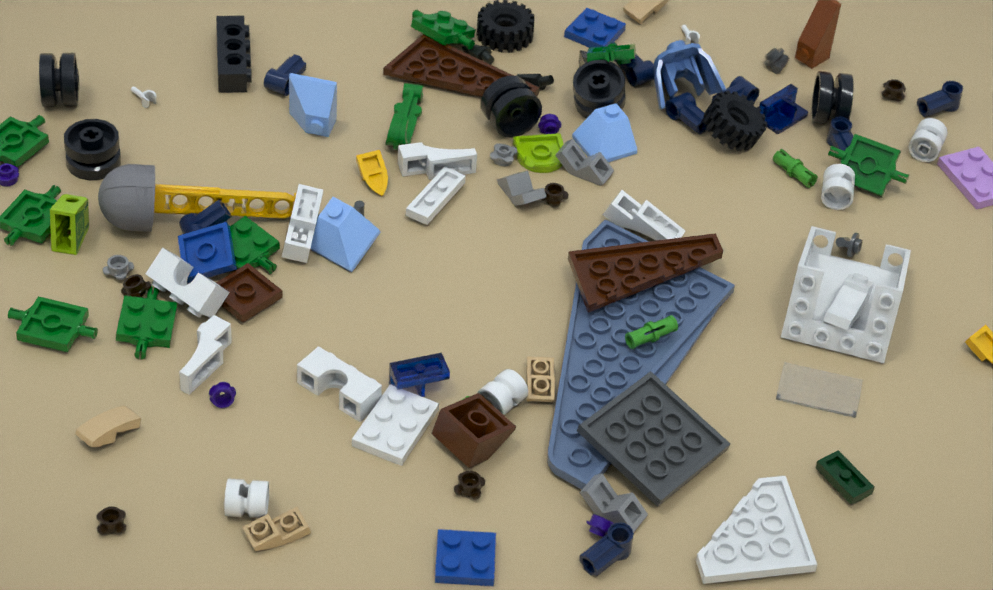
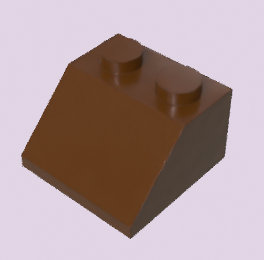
(472, 429)

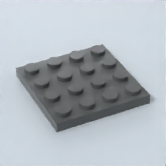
(653, 438)

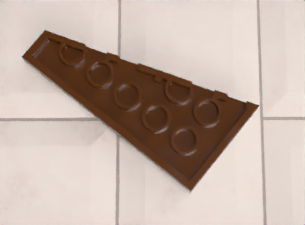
(445, 67)
(623, 270)

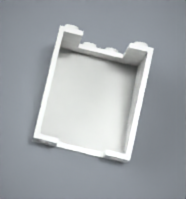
(818, 284)

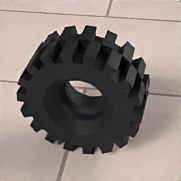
(505, 26)
(735, 120)

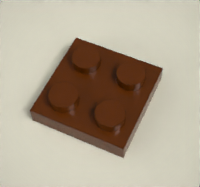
(248, 292)

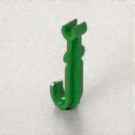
(405, 116)

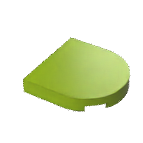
(538, 152)

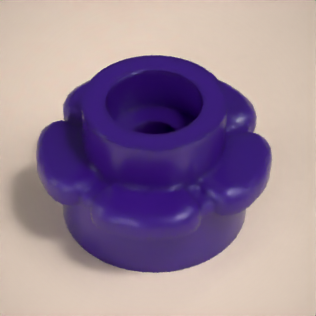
(549, 124)
(8, 174)
(223, 400)
(599, 525)

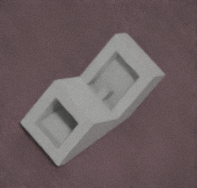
(591, 168)
(520, 189)
(609, 505)

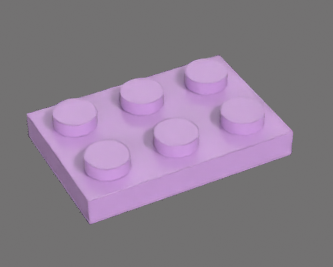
(971, 174)

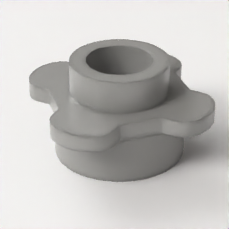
(503, 154)
(118, 267)

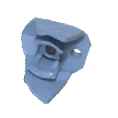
(689, 63)

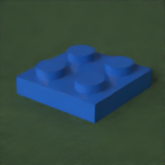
(594, 29)
(208, 251)
(465, 557)

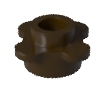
(894, 90)
(555, 194)
(135, 286)
(469, 484)
(111, 521)

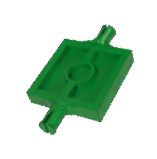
(443, 28)
(620, 53)
(21, 140)
(872, 164)
(29, 216)
(253, 245)
(146, 322)
(52, 324)

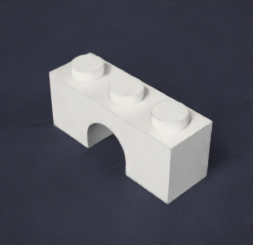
(201, 294)
(324, 370)

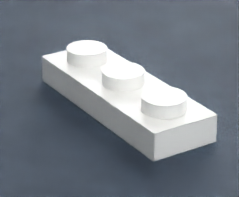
(435, 195)

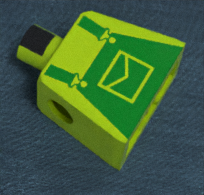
(68, 214)

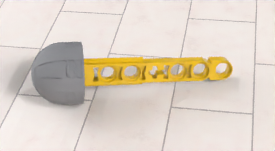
(131, 198)

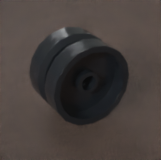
(58, 79)
(597, 86)
(832, 97)
(511, 106)
(92, 149)

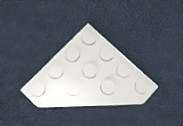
(759, 538)

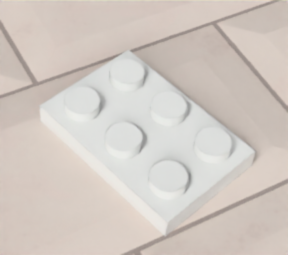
(395, 425)

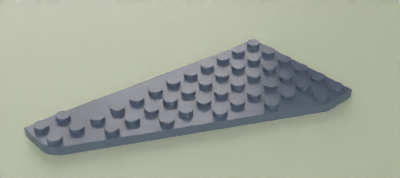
(602, 365)

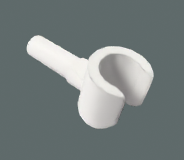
(690, 35)
(146, 96)

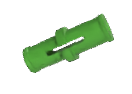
(795, 168)
(638, 338)

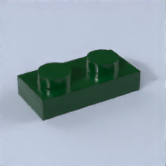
(845, 477)

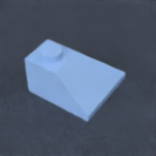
(313, 103)
(606, 132)
(343, 234)

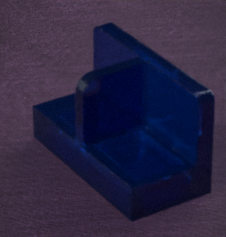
(782, 110)
(418, 372)

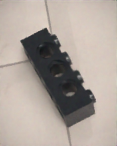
(233, 62)

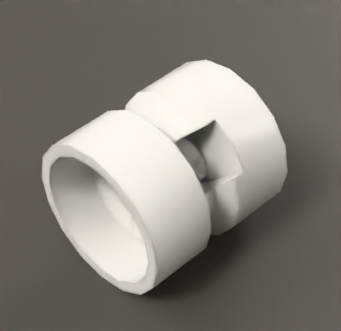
(928, 140)
(838, 187)
(505, 391)
(246, 498)

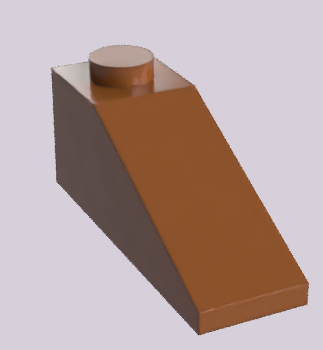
(818, 35)

